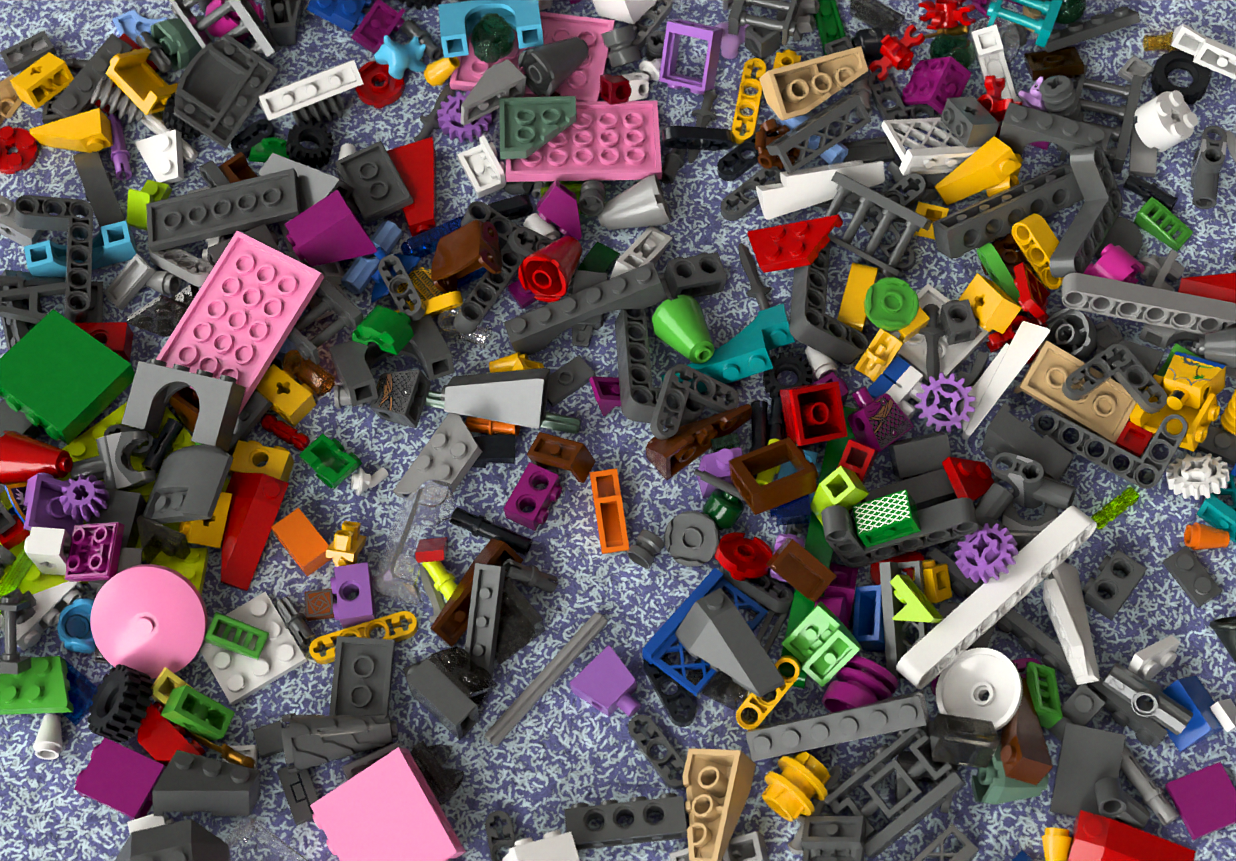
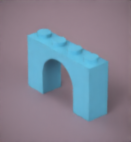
(460, 18)

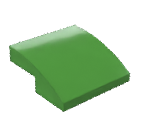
(821, 644)

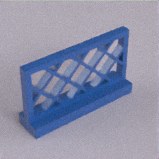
(665, 638)

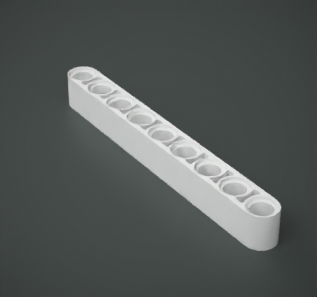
(995, 598)

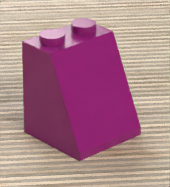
(328, 233)

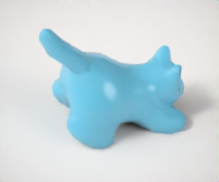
(401, 56)

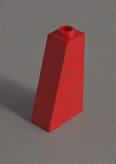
(418, 171)

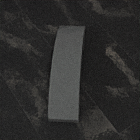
(98, 188)

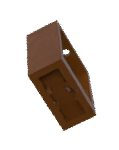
(781, 490)

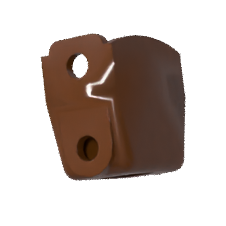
(465, 252)

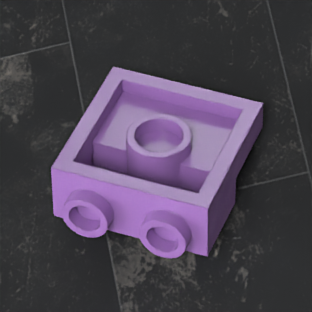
(44, 504)

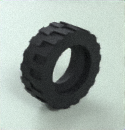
(1184, 61)

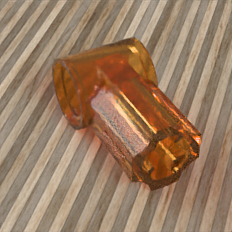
(309, 373)

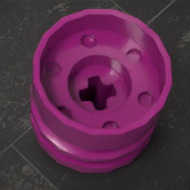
(859, 684)

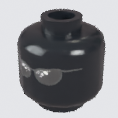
(869, 40)

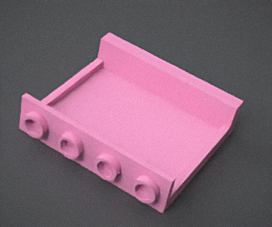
(387, 815)

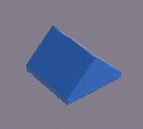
(1194, 697)

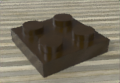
(1058, 62)

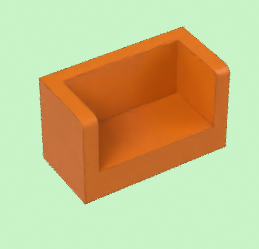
(302, 541)

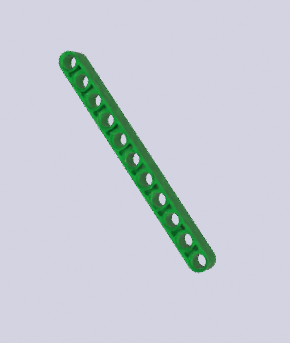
(816, 546)

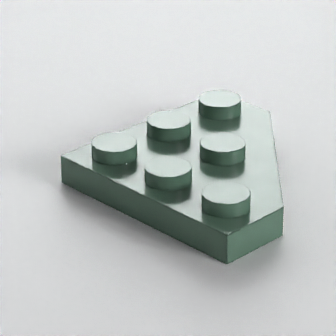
(532, 122)

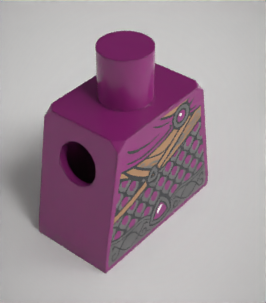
(877, 419)

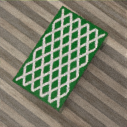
(886, 518)

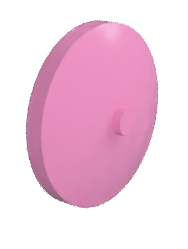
(149, 619)

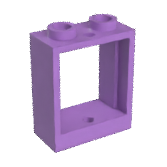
(674, 30)

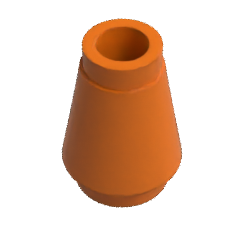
(1205, 537)

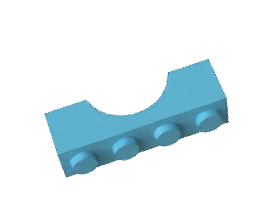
(111, 245)

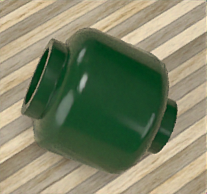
(723, 508)

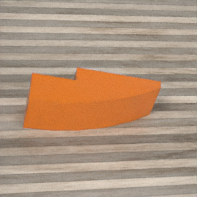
(609, 511)

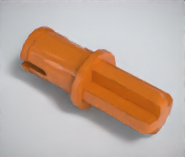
(492, 427)

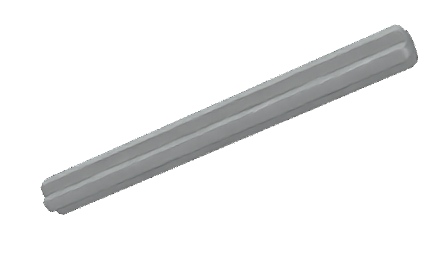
(545, 679)

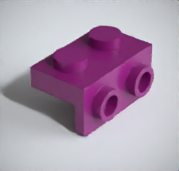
(376, 24)

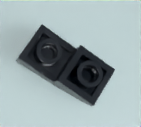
(495, 449)

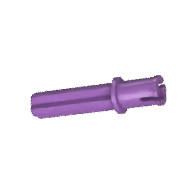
(119, 154)

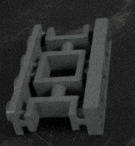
(910, 811)

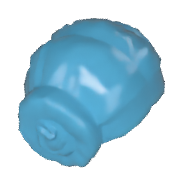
(75, 626)

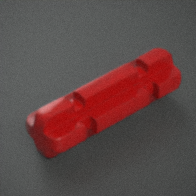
(285, 432)

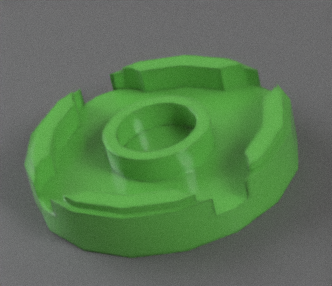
(891, 304)

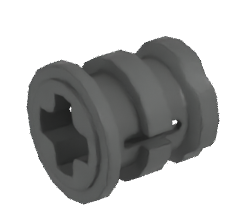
(655, 45)

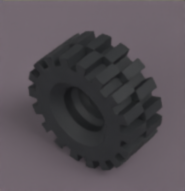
(120, 703)

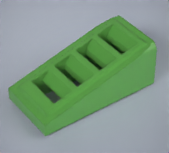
(1150, 225)
(230, 623)
(1050, 711)

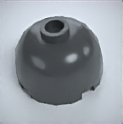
(1072, 332)

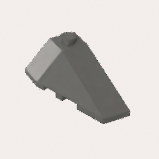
(725, 641)

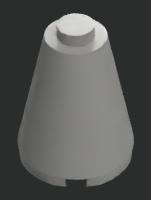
(637, 207)

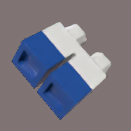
(901, 383)

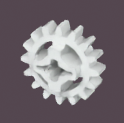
(1197, 476)

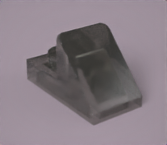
(158, 537)

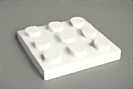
(950, 356)
(243, 675)

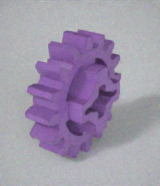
(450, 120)
(929, 411)
(986, 553)

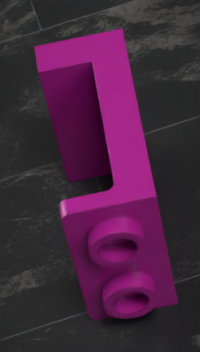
(120, 779)

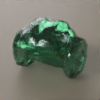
(492, 38)
(956, 46)

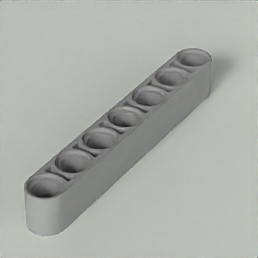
(1147, 304)

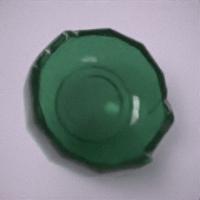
(1070, 11)

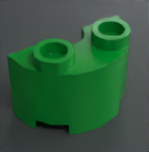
(384, 328)
(329, 461)

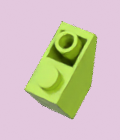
(839, 488)

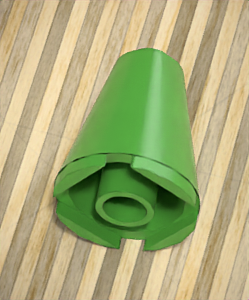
(684, 328)

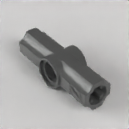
(1162, 709)

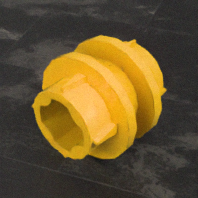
(799, 782)

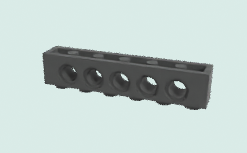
(997, 214)

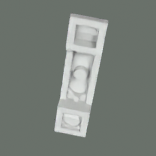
(992, 59)

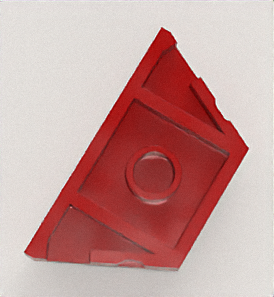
(792, 243)

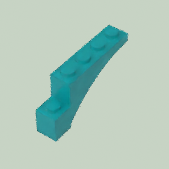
(748, 350)

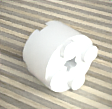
(1165, 121)

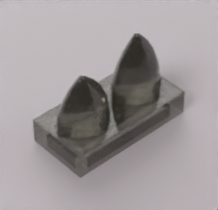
(430, 761)

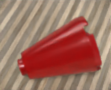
(550, 269)
(25, 457)

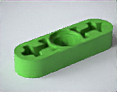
(998, 271)

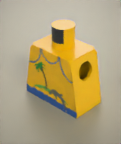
(1192, 380)

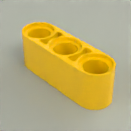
(1037, 245)
(852, 306)
(762, 705)

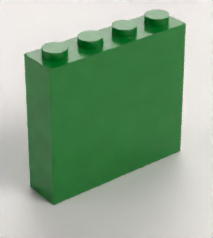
(62, 377)

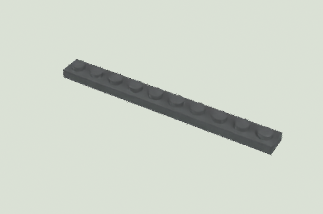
(1053, 656)

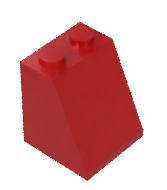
(813, 413)

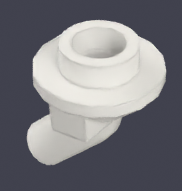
(651, 68)
(361, 481)

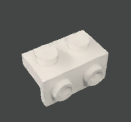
(483, 168)

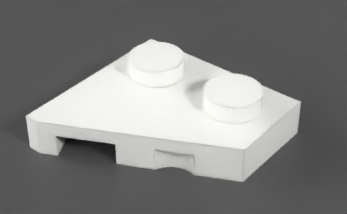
(164, 156)
(1154, 658)

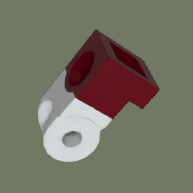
(624, 87)

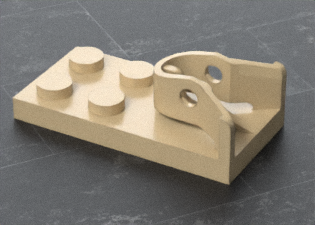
(1101, 411)

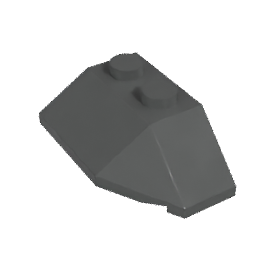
(174, 842)

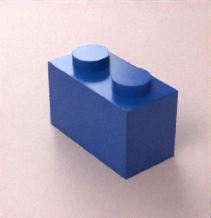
(868, 618)

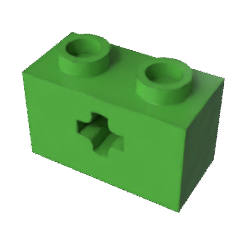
(197, 713)

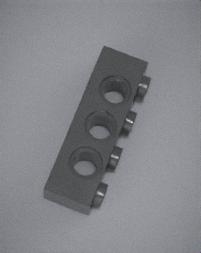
(640, 831)

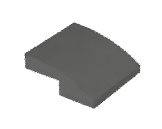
(833, 838)

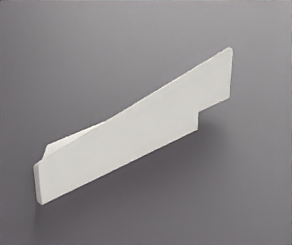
(1205, 50)
(813, 186)
(1001, 373)
(1068, 614)

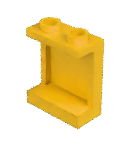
(140, 81)
(1197, 419)

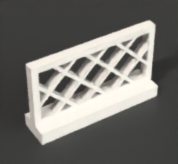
(310, 90)
(921, 158)

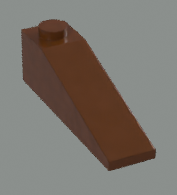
(454, 616)
(1024, 745)

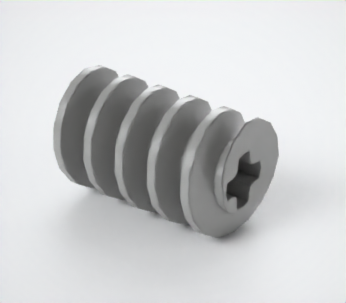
(117, 100)

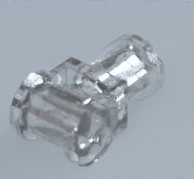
(446, 324)

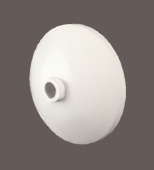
(973, 675)

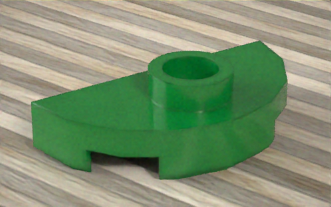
(264, 149)

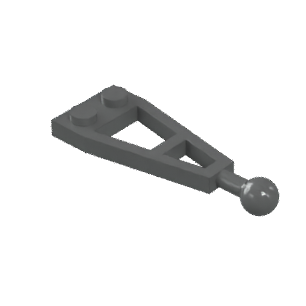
(32, 293)

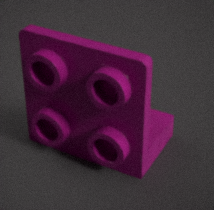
(935, 82)

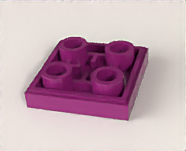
(94, 552)
(1204, 800)

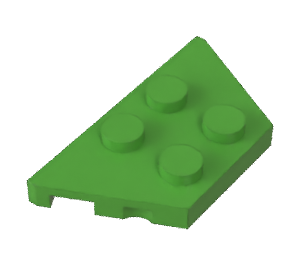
(38, 689)

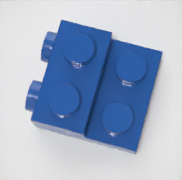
(340, 12)

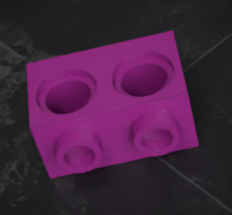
(527, 495)

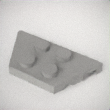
(444, 457)

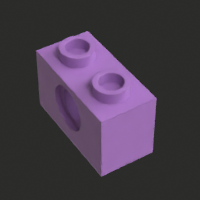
(349, 580)

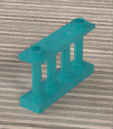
(1041, 27)

